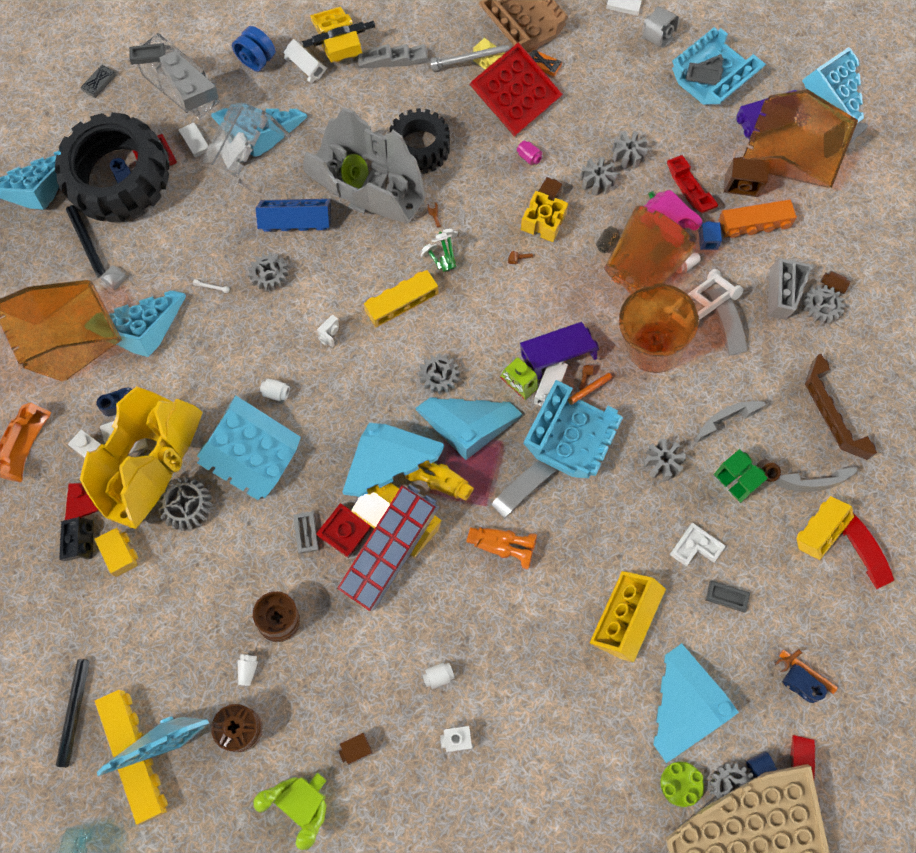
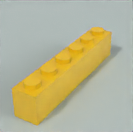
(138, 778)

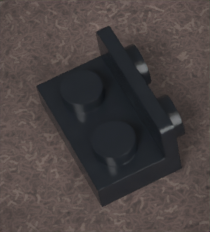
(76, 539)

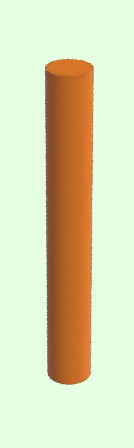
(590, 388)
(828, 685)

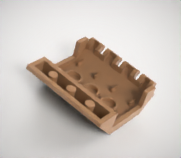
(526, 21)

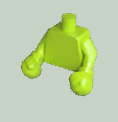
(301, 802)

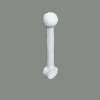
(225, 289)

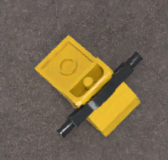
(337, 34)

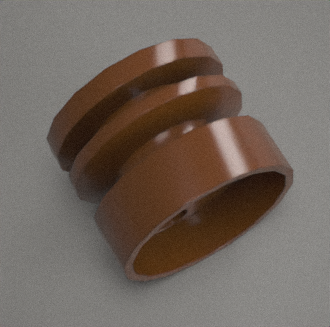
(265, 614)
(245, 737)

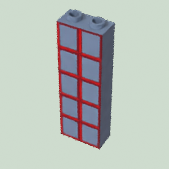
(388, 547)

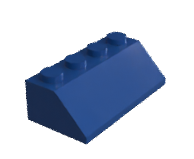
(293, 214)

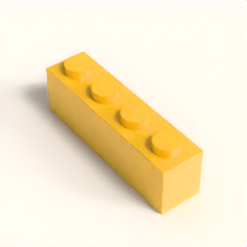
(401, 298)

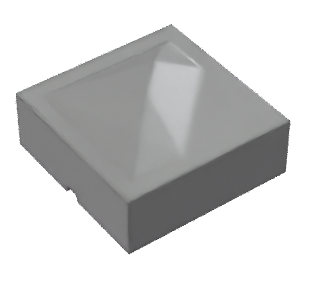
(113, 277)

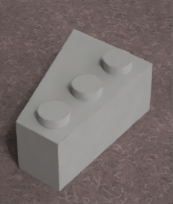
(188, 83)
(786, 286)

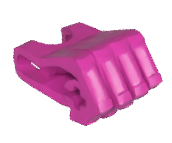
(674, 208)

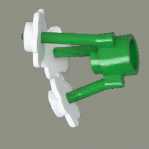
(447, 261)

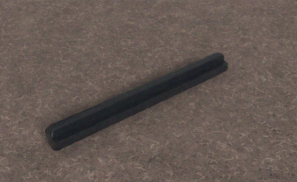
(85, 241)
(72, 713)

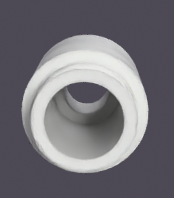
(274, 390)
(438, 675)

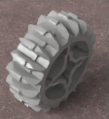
(169, 506)

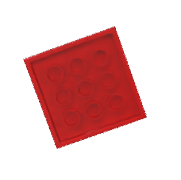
(516, 89)

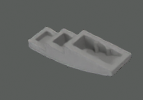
(392, 57)

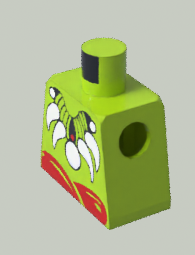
(519, 376)

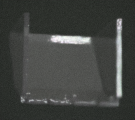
(232, 142)

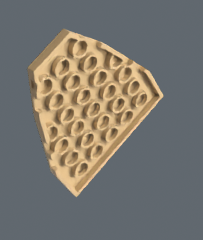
(763, 816)

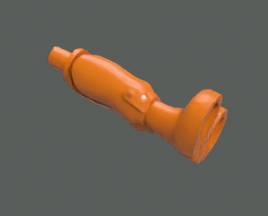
(499, 542)

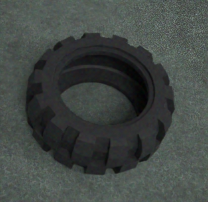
(92, 142)

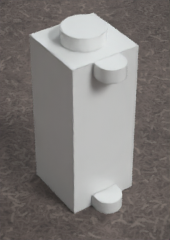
(304, 60)
(552, 373)

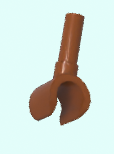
(433, 212)
(514, 256)
(586, 371)
(788, 660)

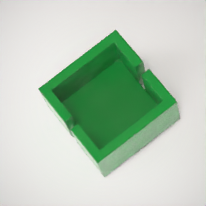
(740, 465)

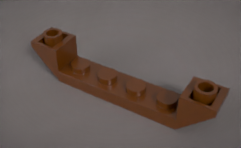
(863, 447)

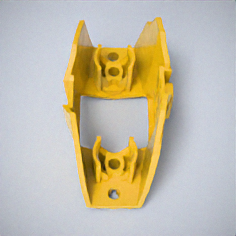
(133, 485)

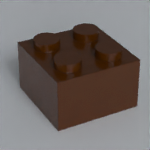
(746, 177)

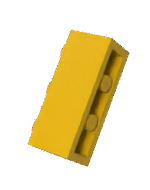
(824, 527)

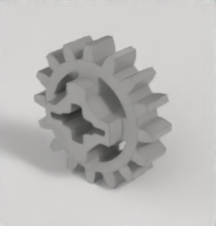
(268, 271)
(826, 304)
(444, 367)
(727, 779)

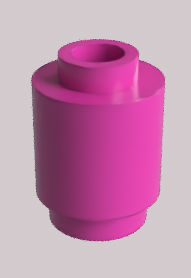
(529, 152)

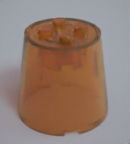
(648, 250)
(660, 316)

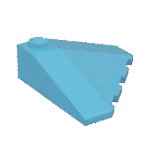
(838, 83)
(269, 137)
(32, 185)
(146, 324)
(468, 423)
(386, 453)
(689, 706)
(162, 739)

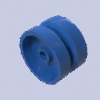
(253, 48)

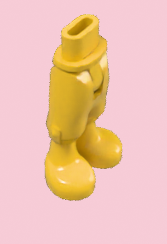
(443, 481)

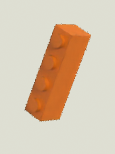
(757, 218)

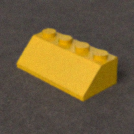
(374, 504)
(628, 615)

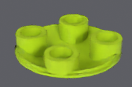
(682, 784)

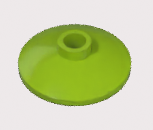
(354, 171)

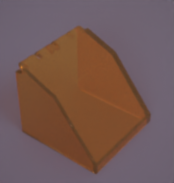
(801, 137)
(57, 327)

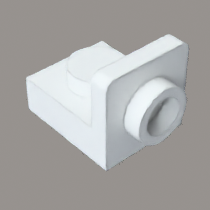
(328, 328)

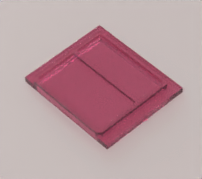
(477, 470)

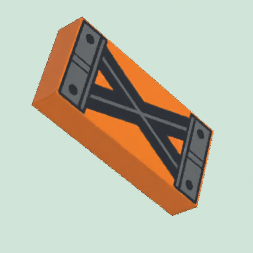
(546, 63)

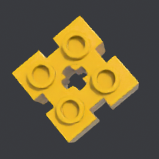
(544, 216)

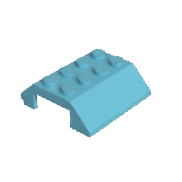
(735, 71)
(571, 435)
(249, 449)

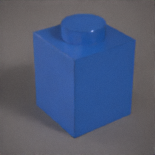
(710, 235)

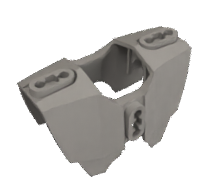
(352, 135)

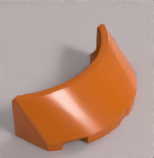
(18, 440)

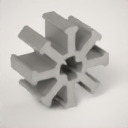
(629, 149)
(598, 176)
(662, 452)

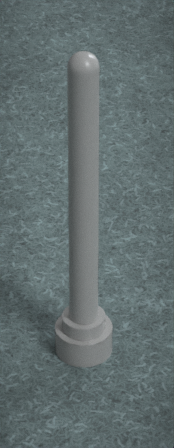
(438, 63)

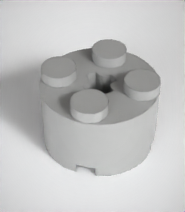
(660, 27)

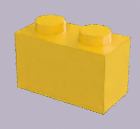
(117, 552)

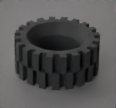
(426, 122)

